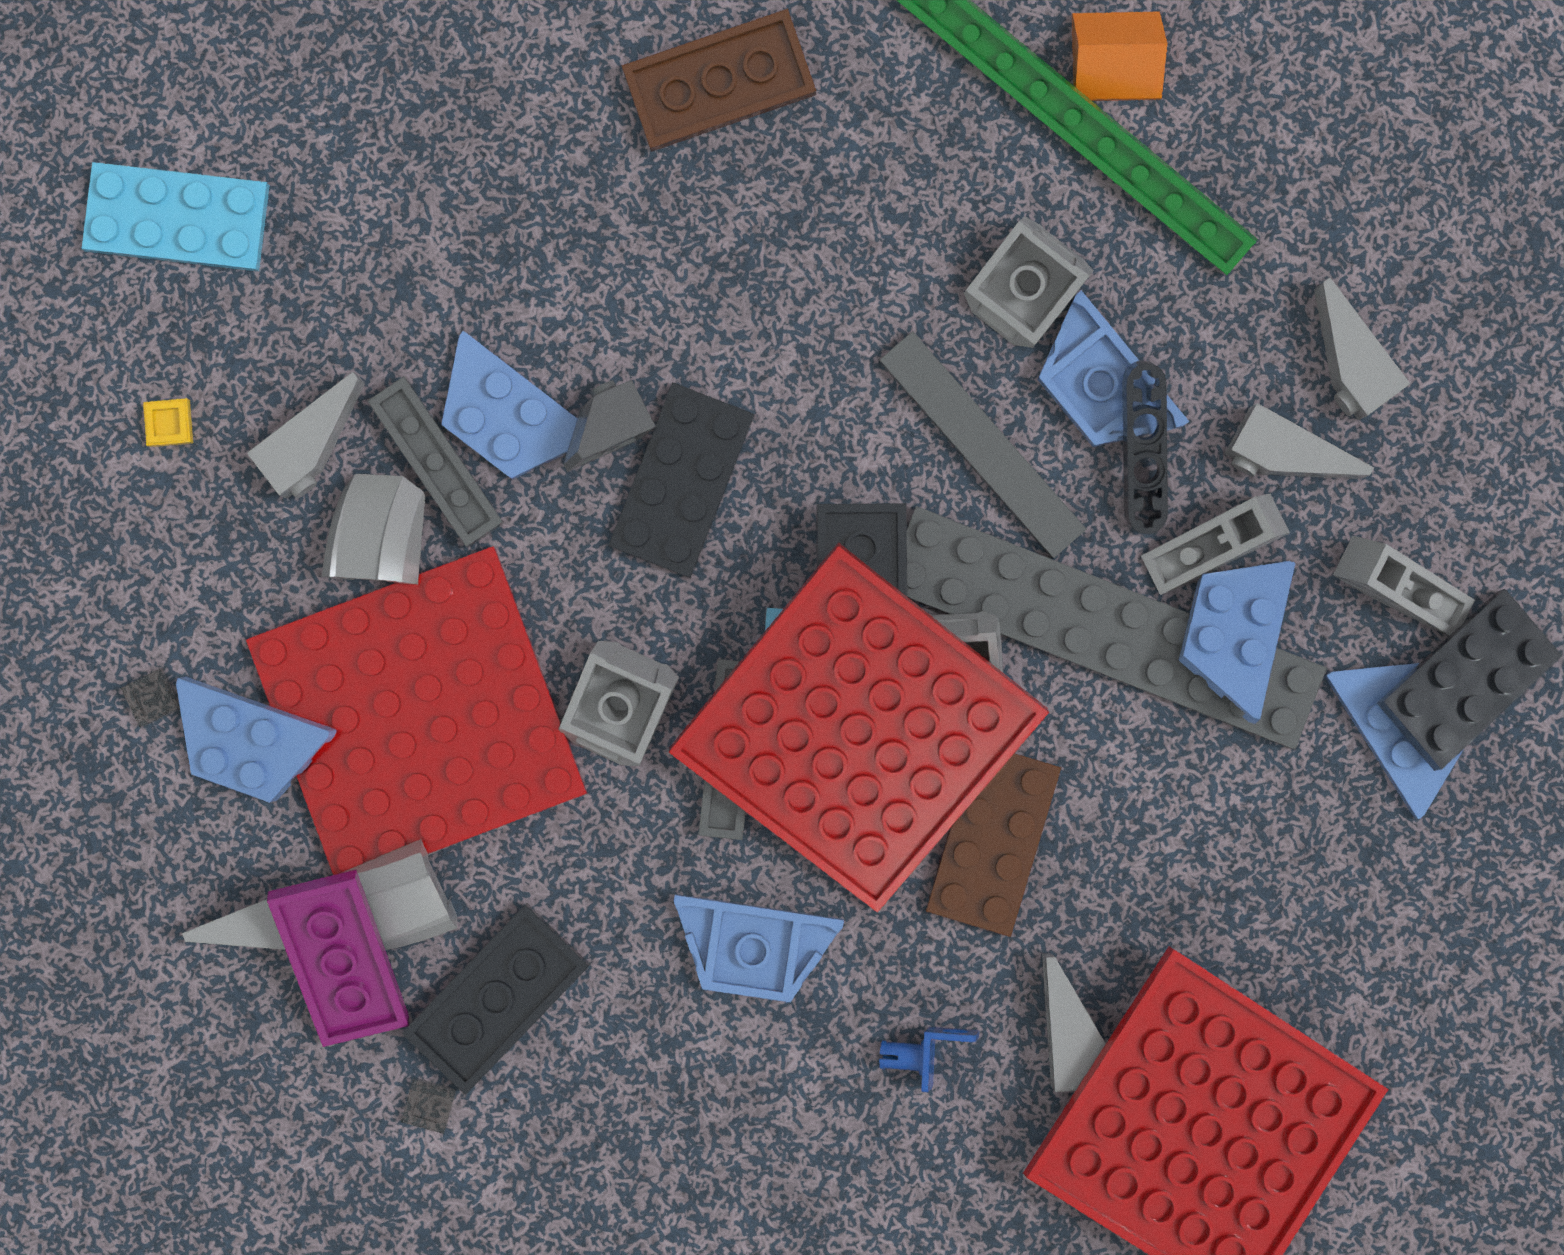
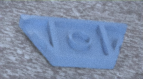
(1087, 377)
(503, 412)
(1237, 631)
(245, 741)
(1404, 766)
(752, 946)

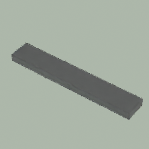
(982, 445)

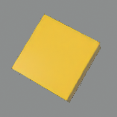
(168, 422)

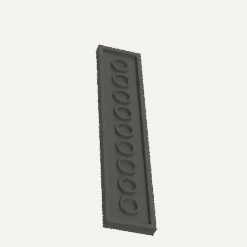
(1089, 623)

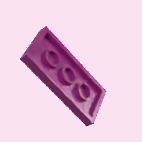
(338, 958)

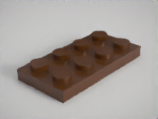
(719, 80)
(995, 847)

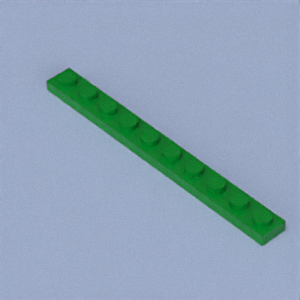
(1087, 129)

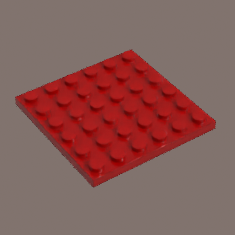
(431, 712)
(858, 728)
(1204, 1122)

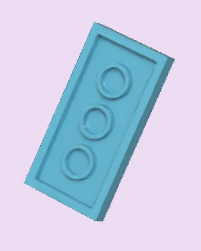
(175, 216)

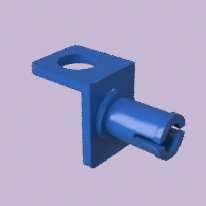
(921, 1056)

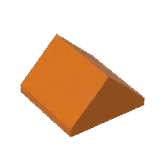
(1119, 55)

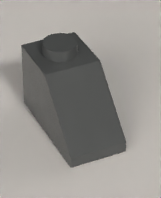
(608, 423)

